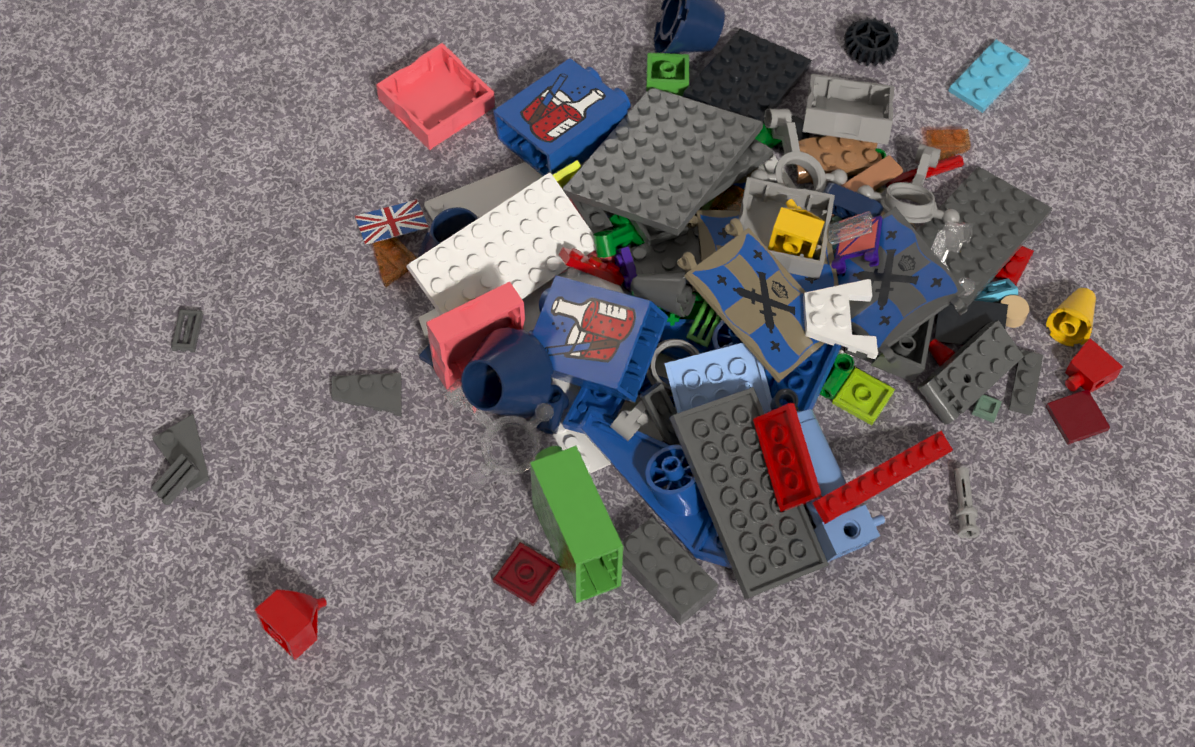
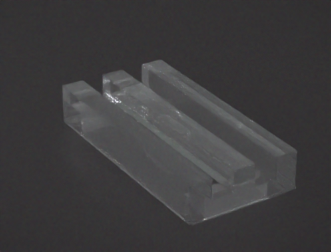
(850, 228)

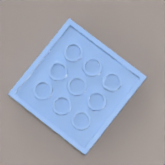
(715, 376)

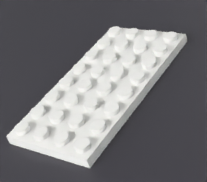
(508, 244)

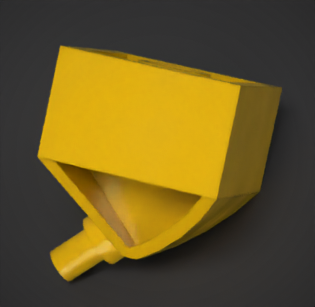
(796, 231)

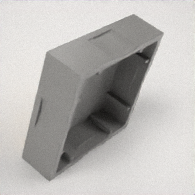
(849, 109)
(761, 208)

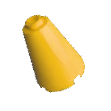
(1073, 318)

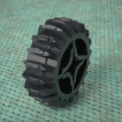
(871, 41)

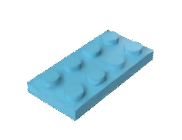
(989, 75)

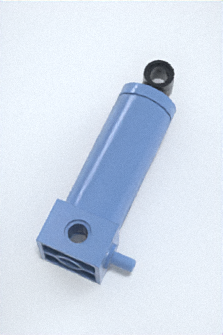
(851, 529)

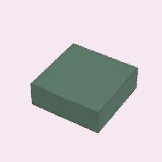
(987, 408)

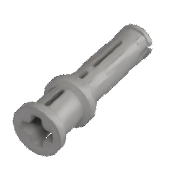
(965, 511)

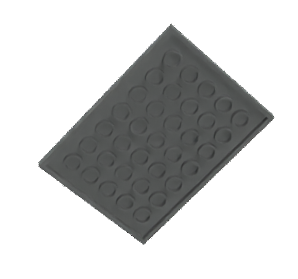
(663, 160)

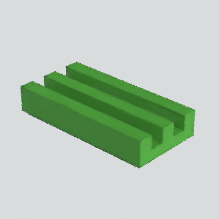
(698, 339)

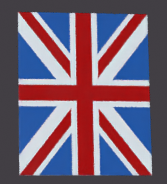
(391, 221)

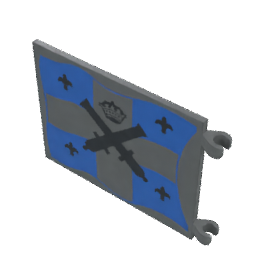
(905, 286)

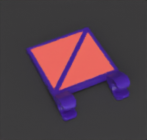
(862, 245)

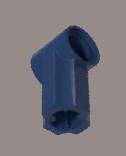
(551, 426)

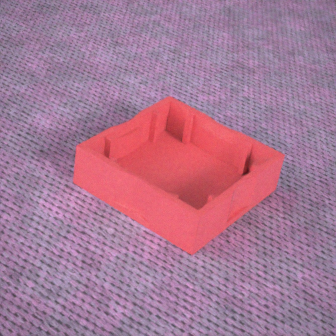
(435, 96)
(461, 330)

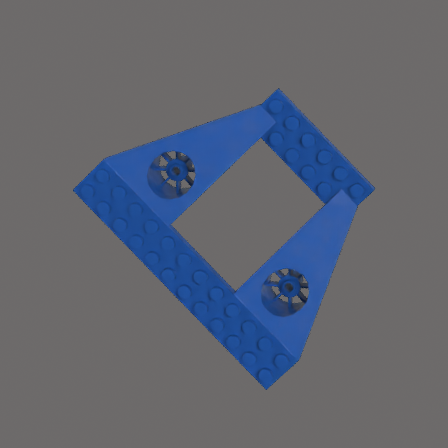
(646, 460)

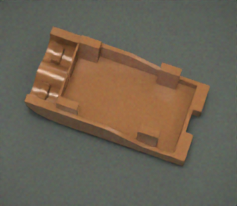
(838, 153)

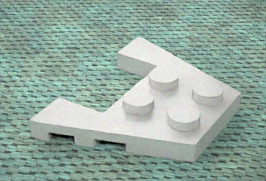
(829, 317)

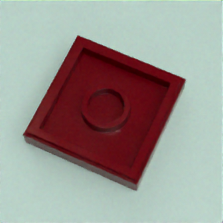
(1077, 416)
(526, 574)

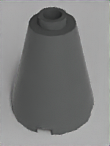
(666, 290)

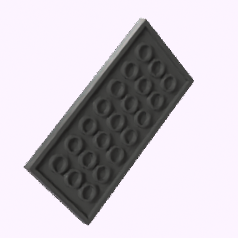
(1000, 223)
(733, 478)

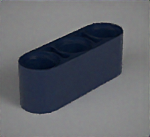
(850, 203)

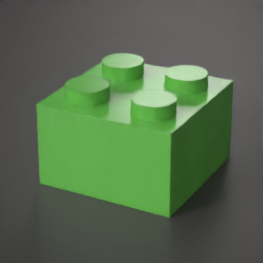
(668, 72)

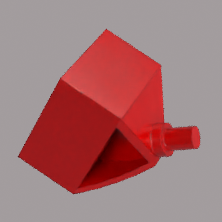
(291, 619)

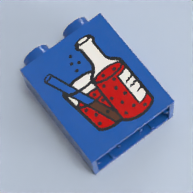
(560, 117)
(598, 336)

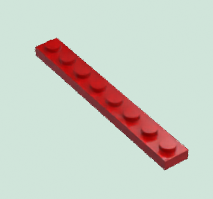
(882, 477)

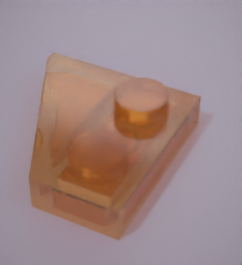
(949, 141)
(392, 259)

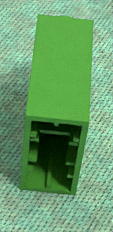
(576, 522)

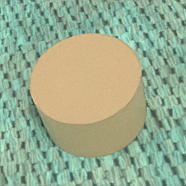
(1017, 310)

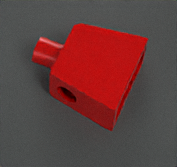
(1091, 368)

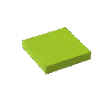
(863, 396)

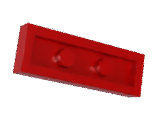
(591, 265)

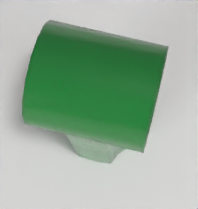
(610, 240)
(837, 376)

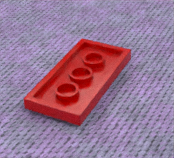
(787, 457)

